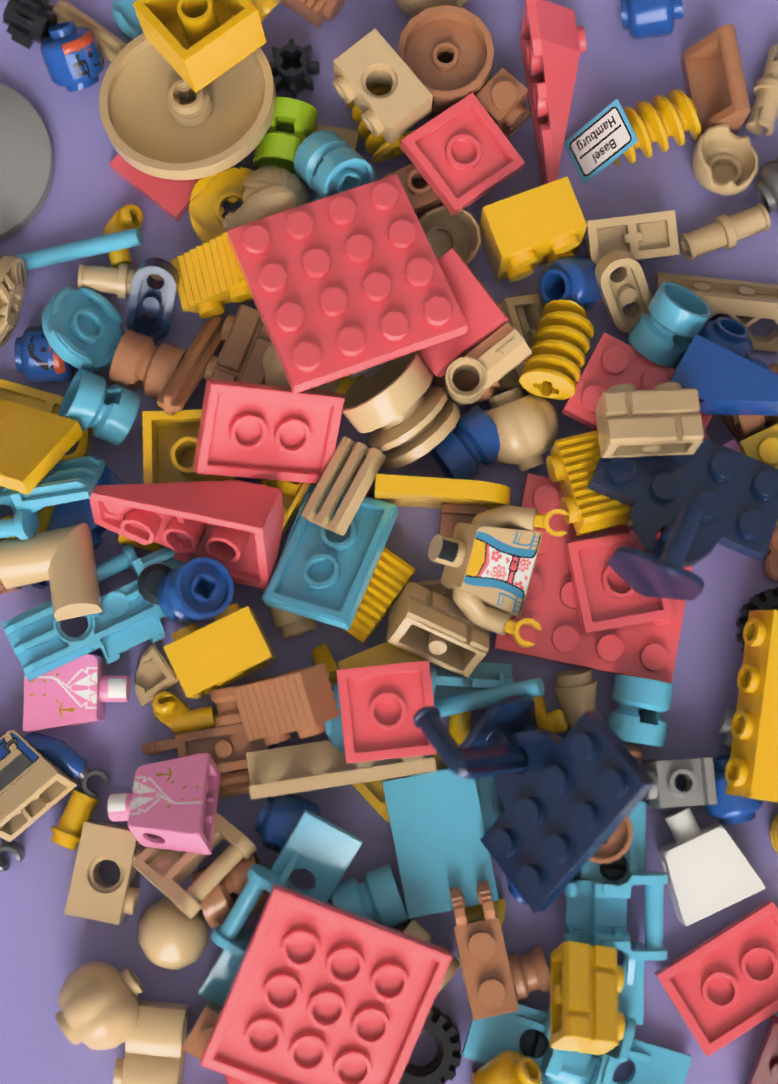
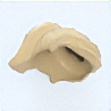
(267, 193)

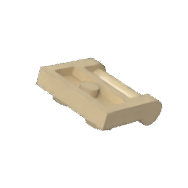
(170, 867)

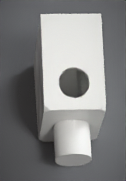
(704, 868)

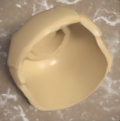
(724, 161)
(454, 232)
(171, 936)

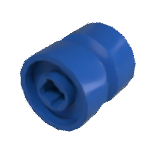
(470, 444)
(195, 591)

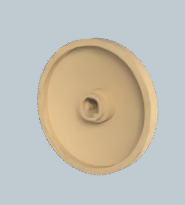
(182, 133)

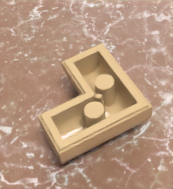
(63, 558)

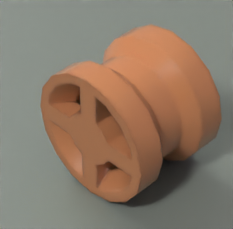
(226, 707)
(529, 972)

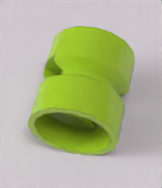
(290, 126)

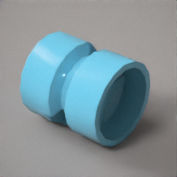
(330, 164)
(672, 319)
(102, 408)
(641, 694)
(373, 899)

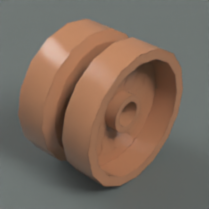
(447, 53)

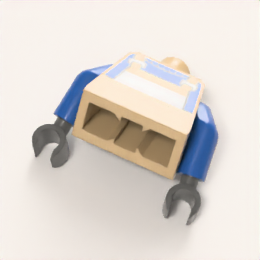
(33, 778)

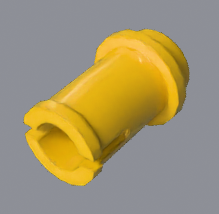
(70, 825)

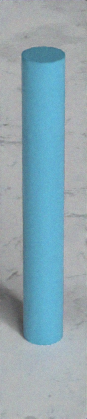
(82, 248)
(488, 697)

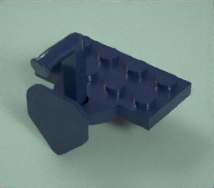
(695, 505)
(555, 790)

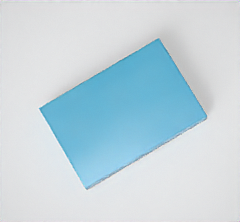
(329, 573)
(437, 840)

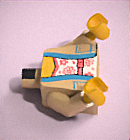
(493, 564)

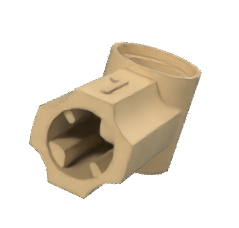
(489, 362)

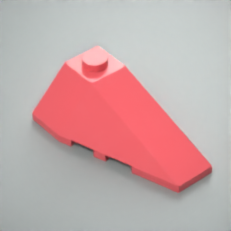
(550, 60)
(211, 519)

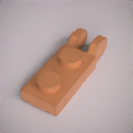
(224, 744)
(483, 957)

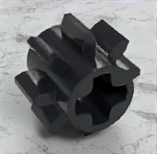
(29, 20)
(293, 57)

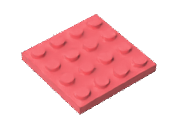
(346, 283)
(632, 650)
(324, 998)

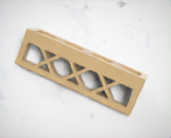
(735, 299)
(320, 767)

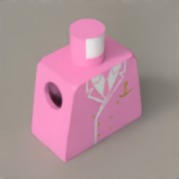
(72, 694)
(172, 804)

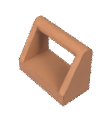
(717, 80)

